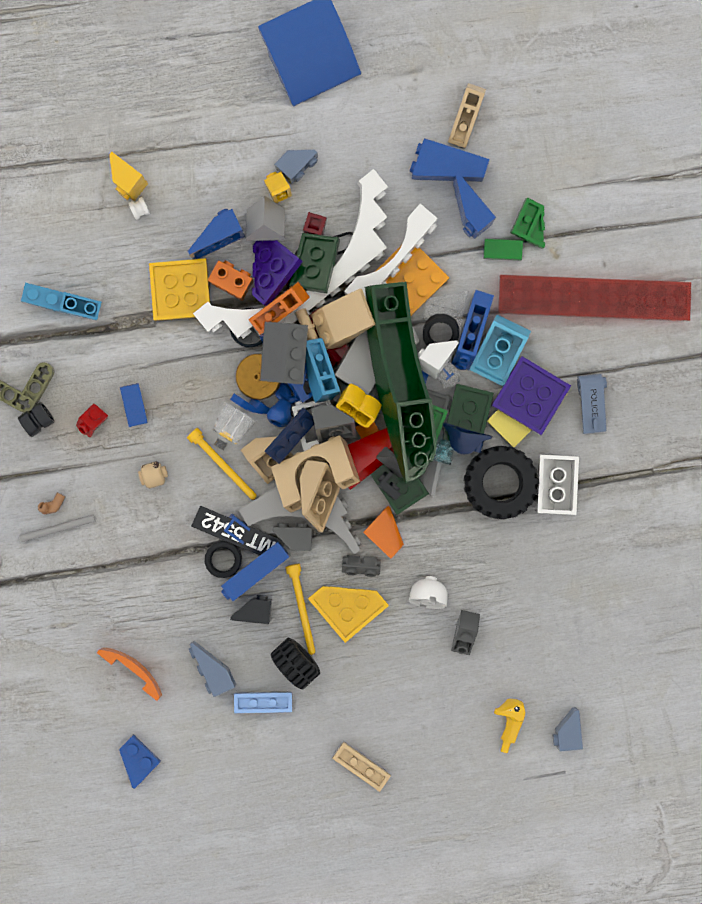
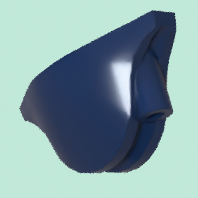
(465, 440)

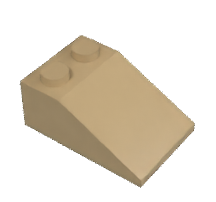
(343, 319)
(317, 493)

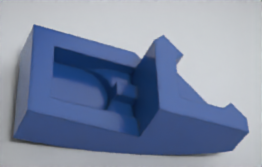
(253, 406)

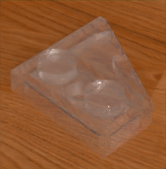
(448, 304)

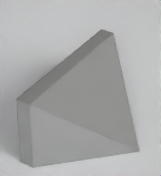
(430, 477)

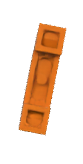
(113, 655)

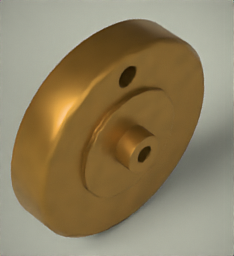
(249, 379)

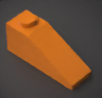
(280, 307)

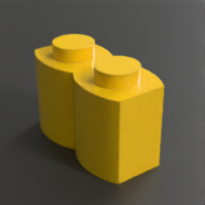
(359, 405)

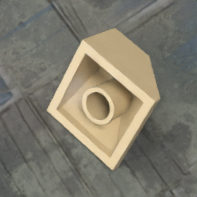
(259, 459)

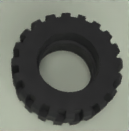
(527, 482)

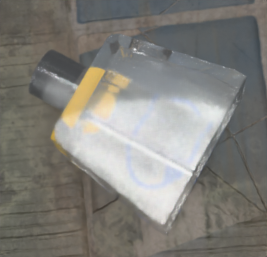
(231, 426)

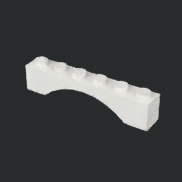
(418, 225)

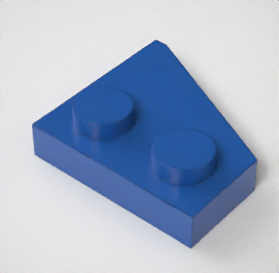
(137, 760)

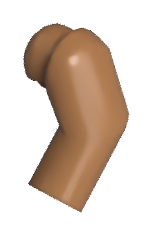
(52, 506)

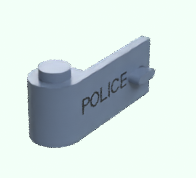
(592, 402)

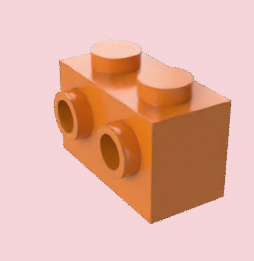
(230, 279)

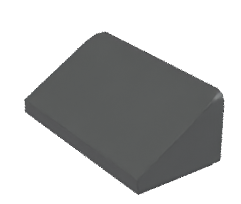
(388, 458)

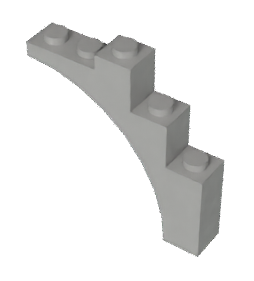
(271, 506)

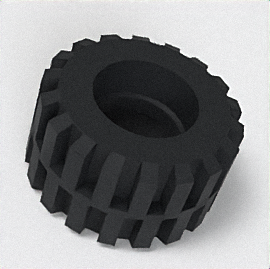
(295, 663)

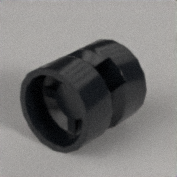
(36, 419)

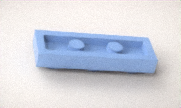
(263, 702)

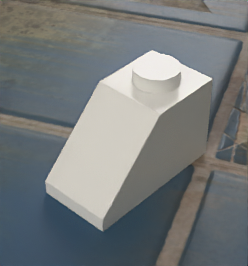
(436, 357)

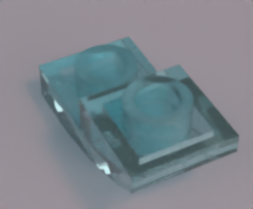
(444, 452)

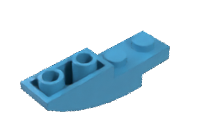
(61, 301)

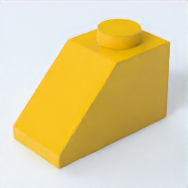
(277, 187)

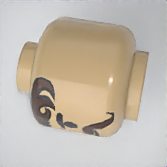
(152, 474)

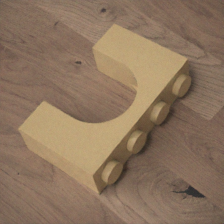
(288, 472)

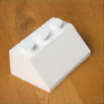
(558, 484)

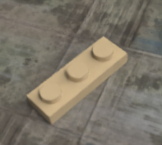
(361, 766)

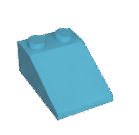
(500, 350)

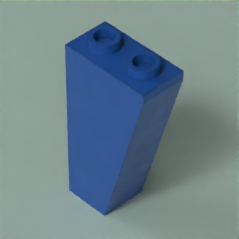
(443, 163)
(472, 330)
(254, 571)

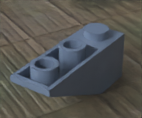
(215, 672)

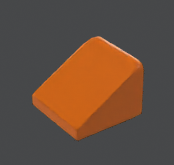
(364, 431)

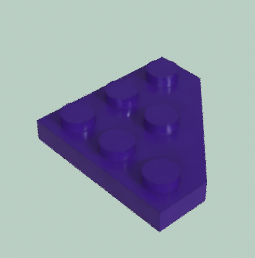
(272, 269)

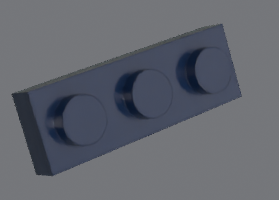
(290, 436)

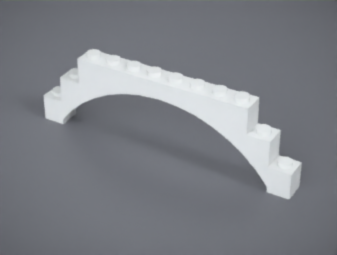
(360, 251)

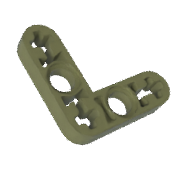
(27, 394)

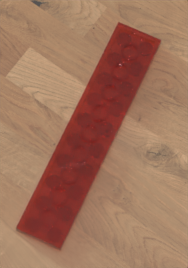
(594, 298)

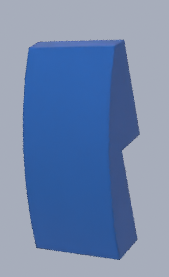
(133, 405)

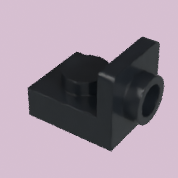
(391, 489)

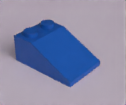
(473, 212)
(219, 233)

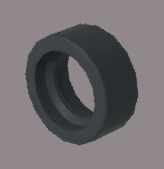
(440, 318)
(237, 561)

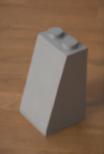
(357, 365)

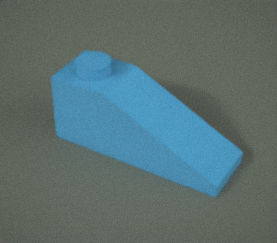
(320, 372)

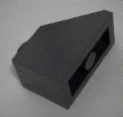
(255, 611)

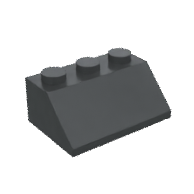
(283, 352)

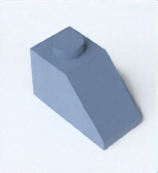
(568, 732)

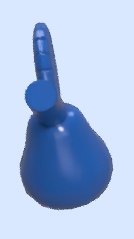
(281, 412)

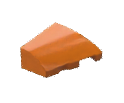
(385, 533)

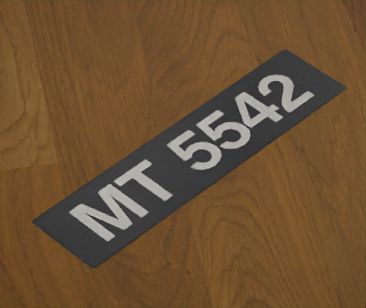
(215, 523)

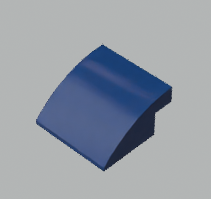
(309, 50)

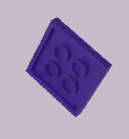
(531, 395)

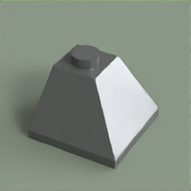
(332, 422)

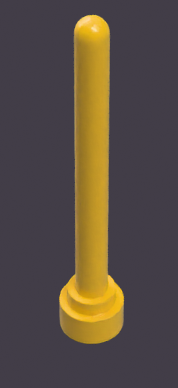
(197, 438)
(294, 573)

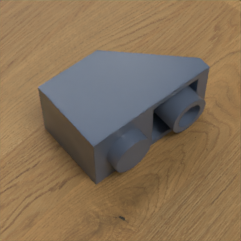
(295, 162)

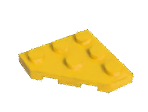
(347, 608)

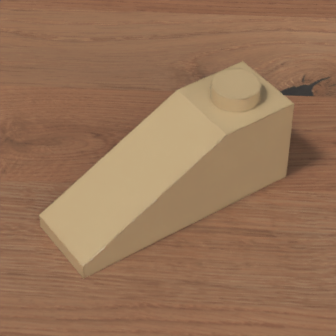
(466, 115)

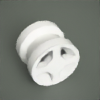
(139, 208)

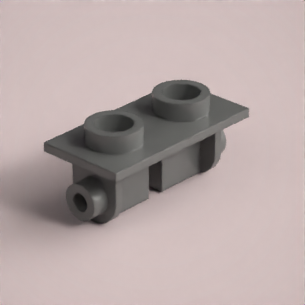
(352, 566)

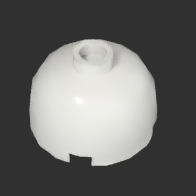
(429, 593)

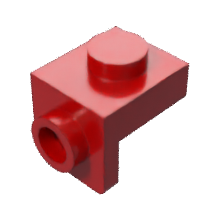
(91, 420)

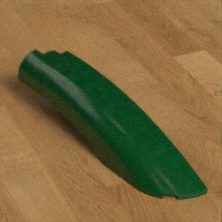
(400, 379)

